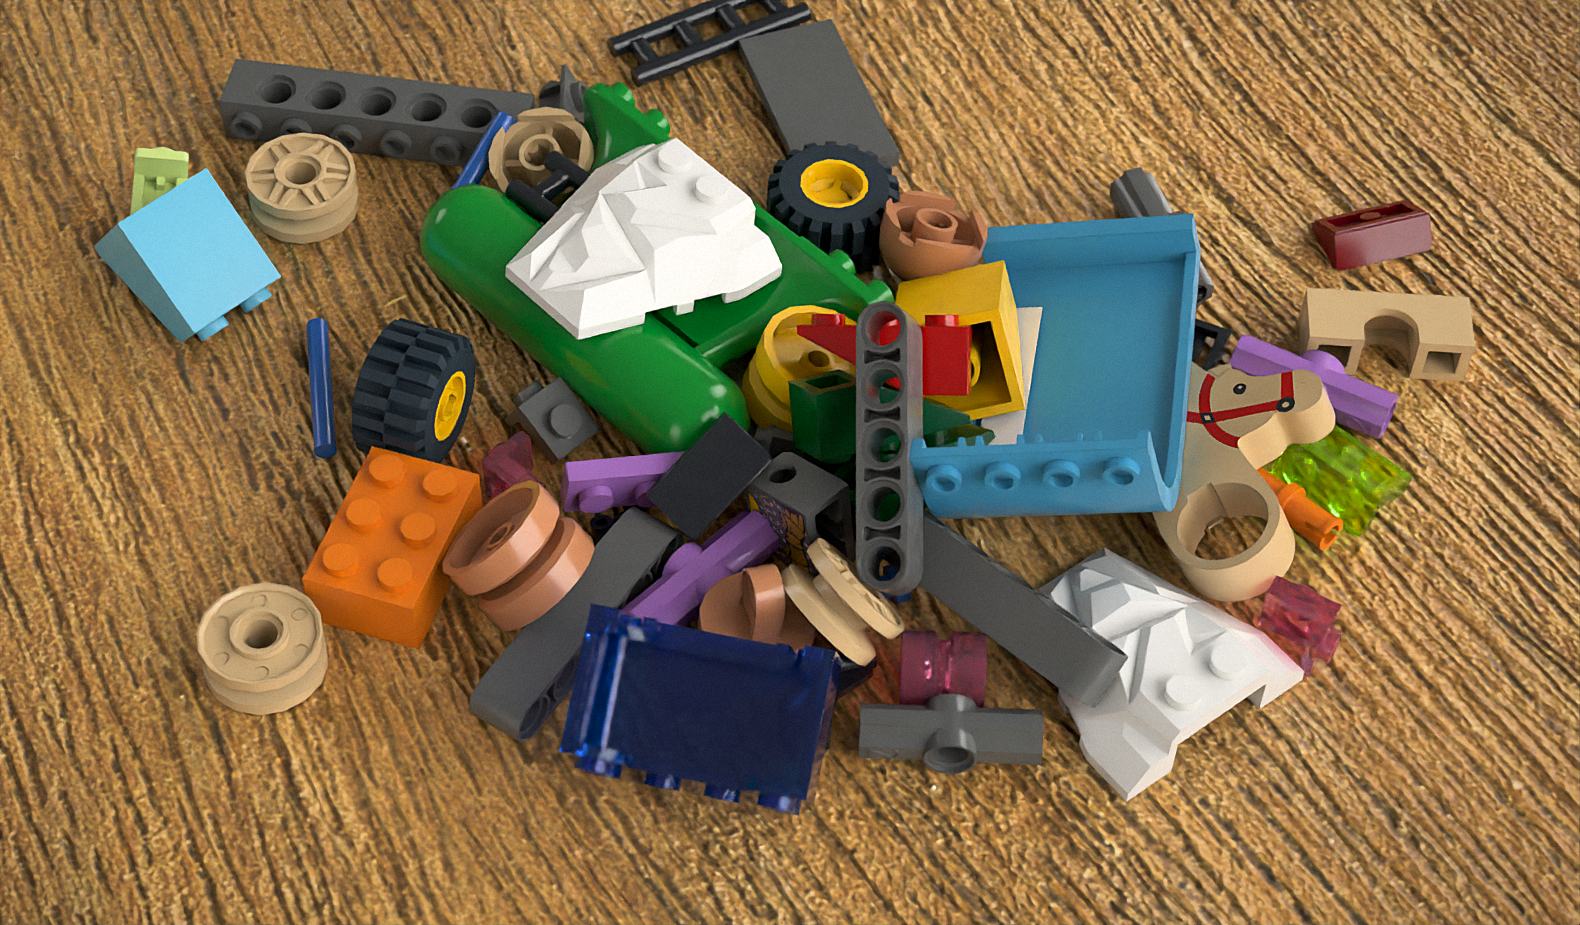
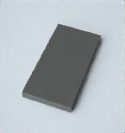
(815, 90)

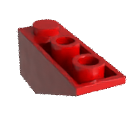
(944, 348)

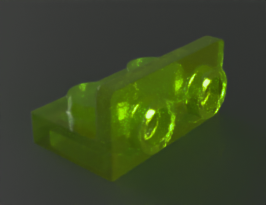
(1343, 477)

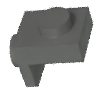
(552, 418)

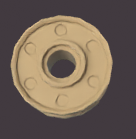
(302, 188)
(841, 602)
(262, 648)

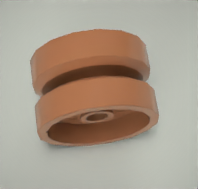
(518, 556)

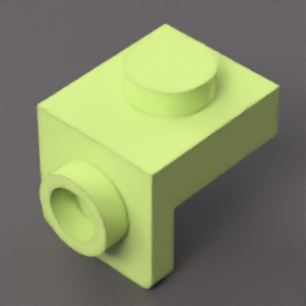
(156, 173)

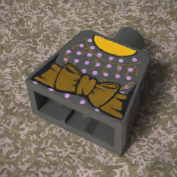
(801, 507)

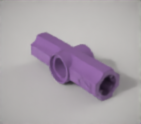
(1353, 400)
(697, 568)

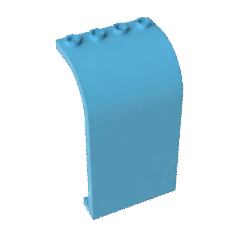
(1104, 379)

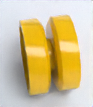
(782, 358)

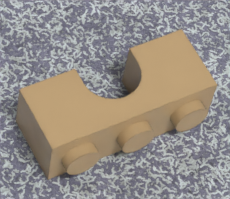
(1427, 329)

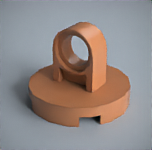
(755, 609)

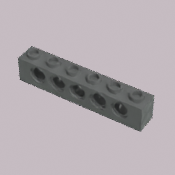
(363, 110)

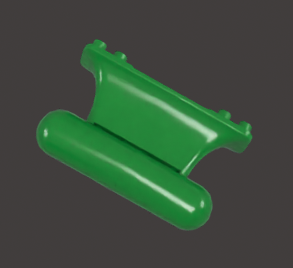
(654, 378)

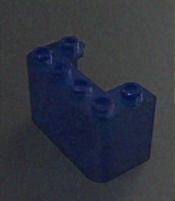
(701, 710)

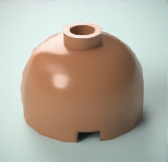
(928, 236)

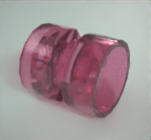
(941, 666)

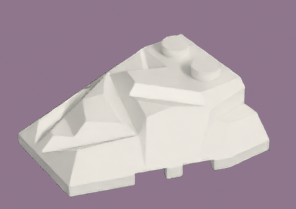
(643, 239)
(1179, 673)

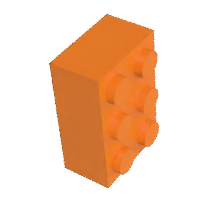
(387, 547)

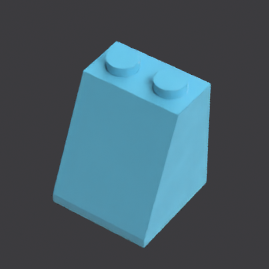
(190, 258)

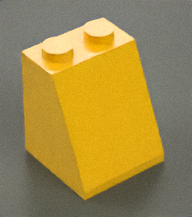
(986, 303)

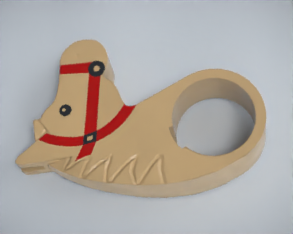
(1231, 432)

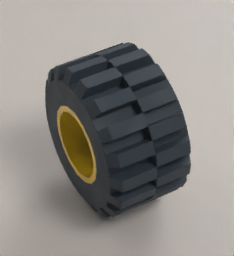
(834, 198)
(413, 391)

